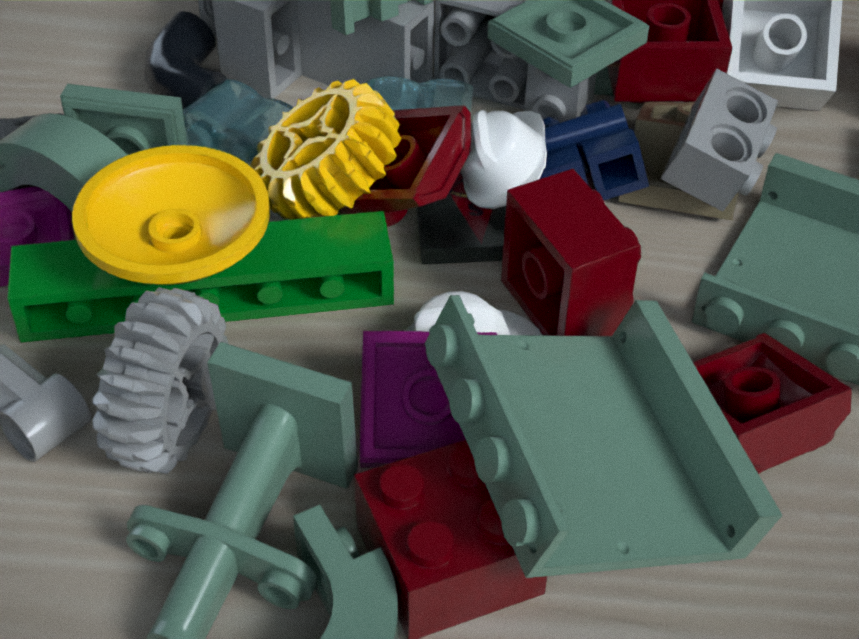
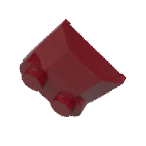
(426, 164)
(775, 399)

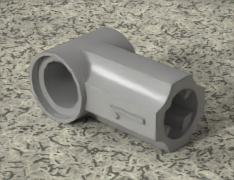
(35, 409)

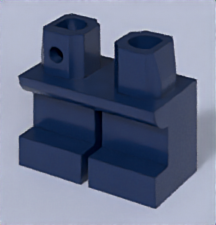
(597, 145)

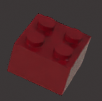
(681, 51)
(568, 257)
(440, 540)

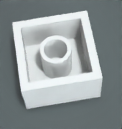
(786, 48)

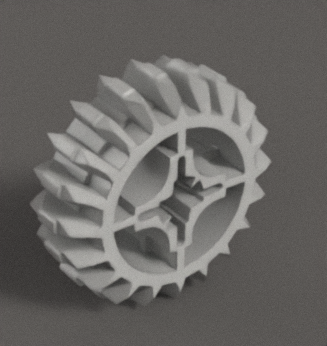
(158, 380)

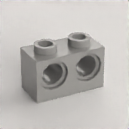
(722, 141)

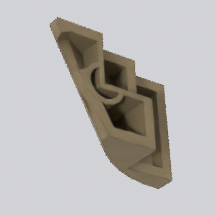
(657, 133)

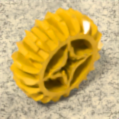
(327, 150)

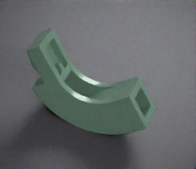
(55, 155)
(352, 587)

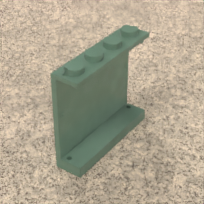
(794, 269)
(600, 445)

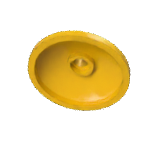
(171, 214)

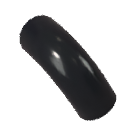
(175, 59)

